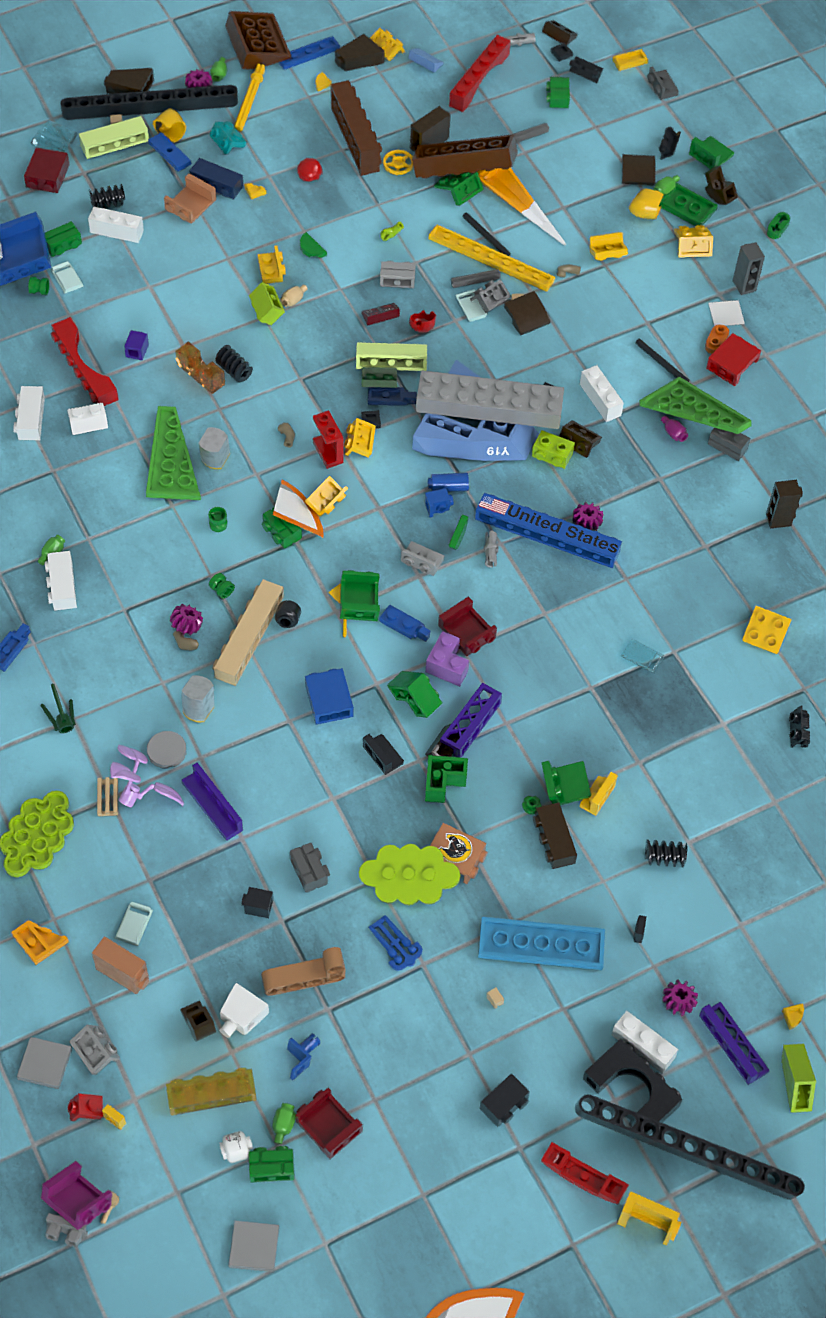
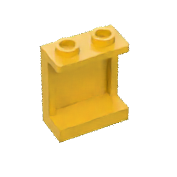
(651, 1213)

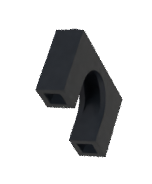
(624, 1061)

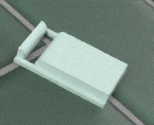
(67, 278)
(473, 309)
(133, 924)

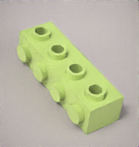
(113, 137)
(399, 356)

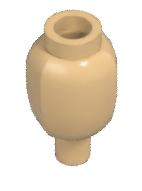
(293, 295)

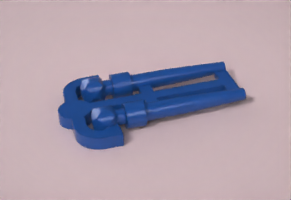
(409, 959)

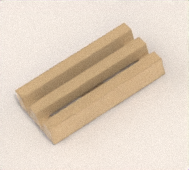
(107, 781)

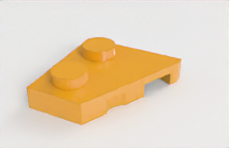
(38, 941)

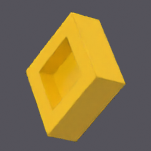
(114, 1116)

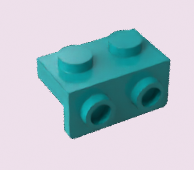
(226, 136)

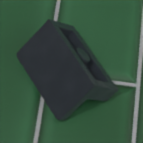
(382, 753)

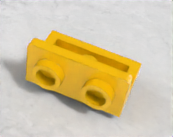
(608, 246)
(325, 496)

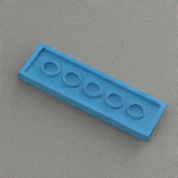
(542, 943)

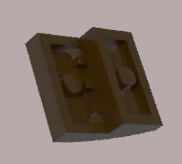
(638, 169)
(527, 313)

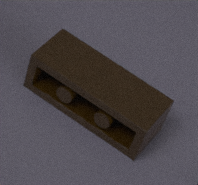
(783, 503)
(555, 836)

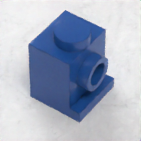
(438, 501)

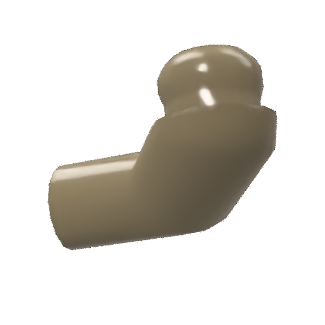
(569, 269)
(286, 429)
(185, 643)

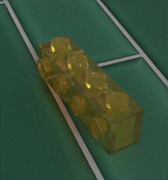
(211, 1091)

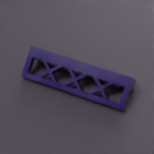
(478, 723)
(213, 803)
(731, 1045)

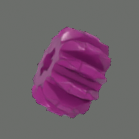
(198, 79)
(588, 516)
(186, 619)
(673, 1000)

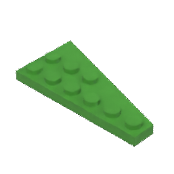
(691, 403)
(170, 464)

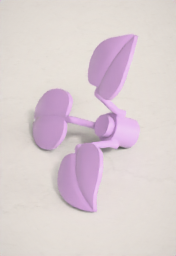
(131, 791)

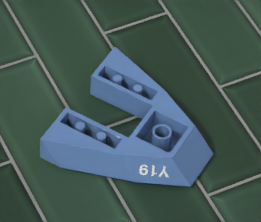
(488, 442)

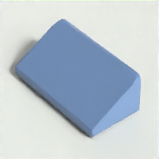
(425, 59)

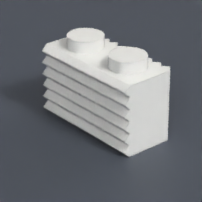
(87, 418)

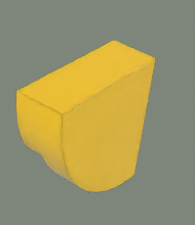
(322, 82)
(254, 191)
(793, 1015)

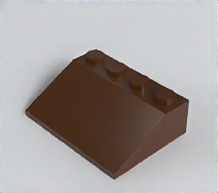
(256, 38)

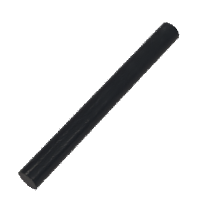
(486, 234)
(660, 359)

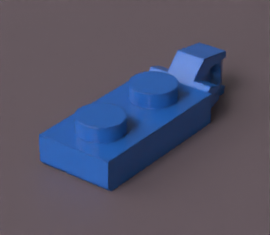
(404, 624)
(12, 645)

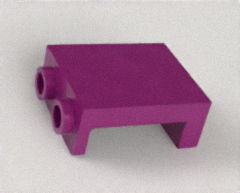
(75, 1196)

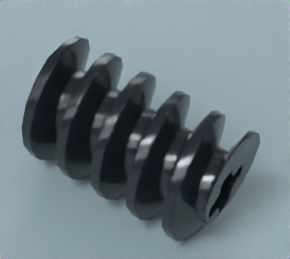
(107, 196)
(233, 364)
(666, 853)

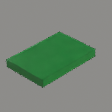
(688, 205)

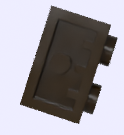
(583, 437)

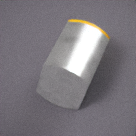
(214, 448)
(198, 698)

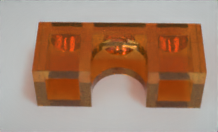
(209, 375)

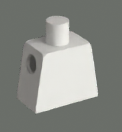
(242, 1011)

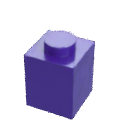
(136, 345)

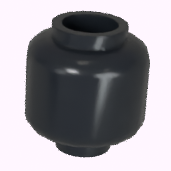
(288, 614)

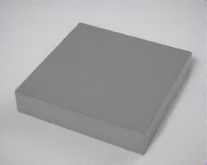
(44, 1063)
(254, 1246)

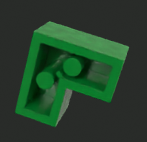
(417, 691)
(443, 772)

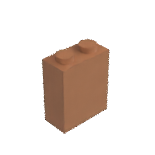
(121, 965)

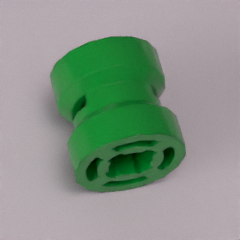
(36, 285)
(217, 519)
(221, 585)

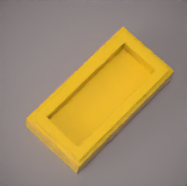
(630, 59)

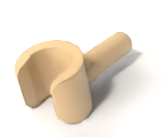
(115, 1200)

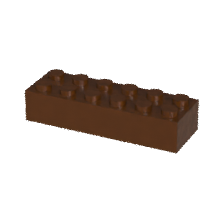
(355, 127)
(465, 156)

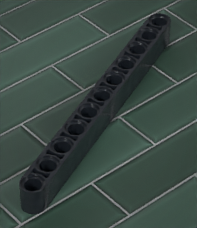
(149, 102)
(699, 1147)

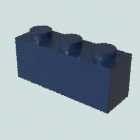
(224, 180)

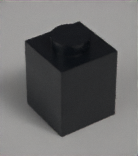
(257, 902)

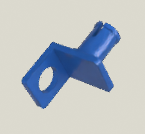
(301, 1052)

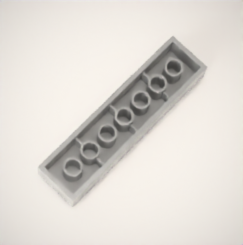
(489, 399)

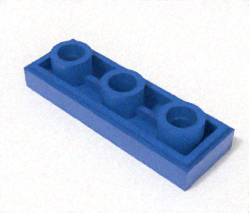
(169, 152)

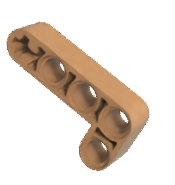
(305, 974)

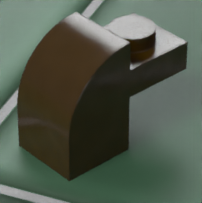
(719, 189)
(198, 1020)

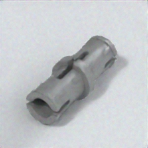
(520, 39)
(491, 549)

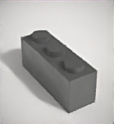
(748, 268)

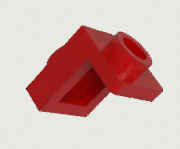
(85, 1107)

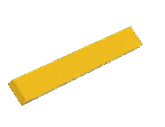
(491, 258)

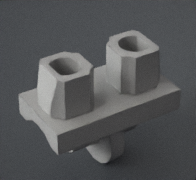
(58, 1224)

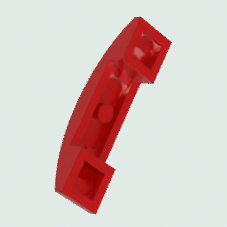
(583, 1175)

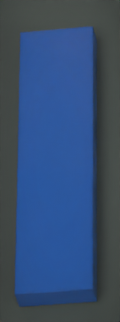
(310, 52)

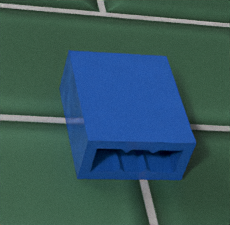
(329, 696)

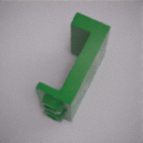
(359, 595)

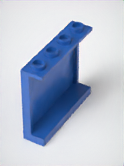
(23, 248)

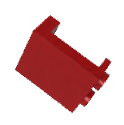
(733, 358)
(330, 441)

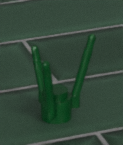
(64, 722)

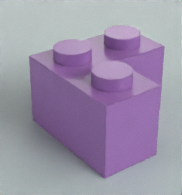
(445, 663)

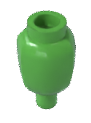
(219, 69)
(666, 184)
(53, 545)
(283, 1121)

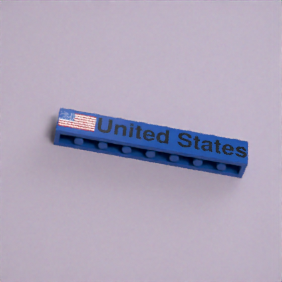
(548, 530)

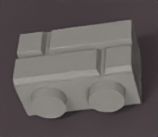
(397, 274)

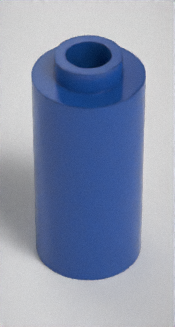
(450, 481)

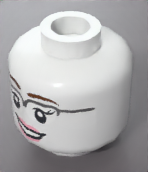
(235, 1147)

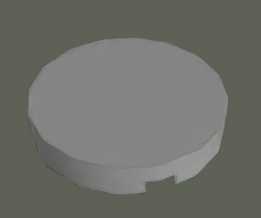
(166, 749)

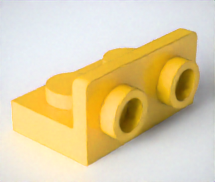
(387, 43)
(271, 267)
(359, 438)
(600, 792)

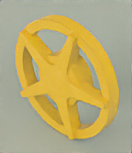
(398, 162)

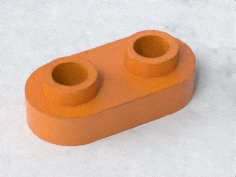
(717, 336)

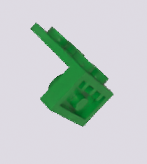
(710, 152)
(461, 186)
(566, 782)

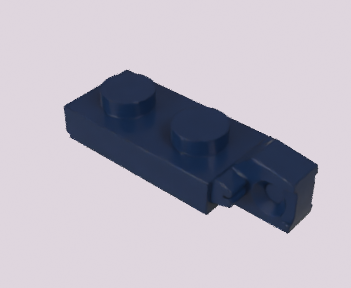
(391, 396)

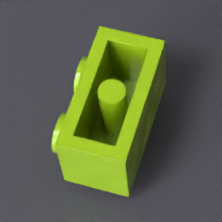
(266, 303)
(553, 449)

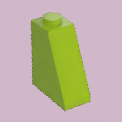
(798, 1077)

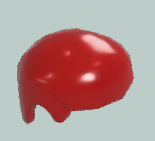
(309, 169)
(422, 321)

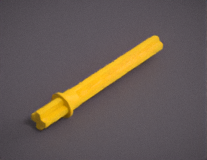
(256, 79)

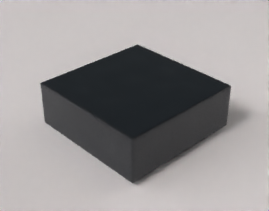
(561, 52)
(372, 417)
(639, 929)

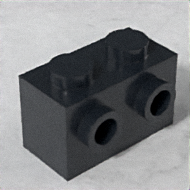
(505, 1100)

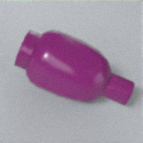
(675, 429)

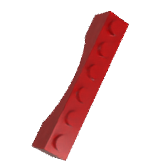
(465, 89)
(99, 386)

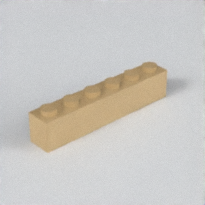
(248, 633)

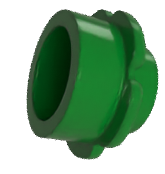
(531, 809)

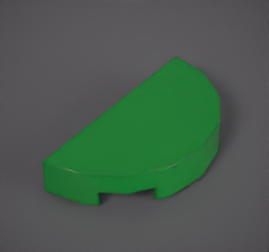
(311, 247)
(459, 532)

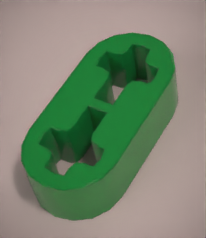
(775, 224)

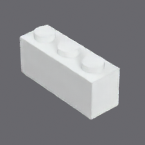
(116, 224)
(601, 393)
(29, 413)
(61, 580)
(645, 1041)

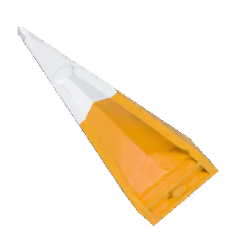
(511, 190)

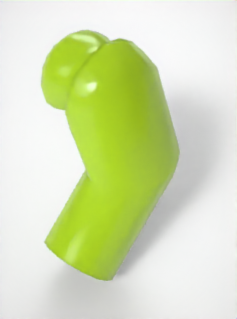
(391, 231)

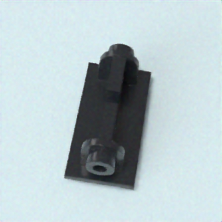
(585, 69)
(669, 143)
(798, 720)

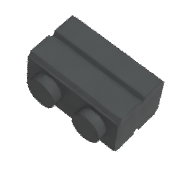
(729, 443)
(309, 867)

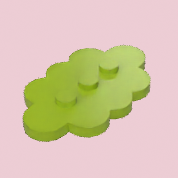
(36, 833)
(409, 874)

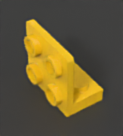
(694, 241)
(766, 629)

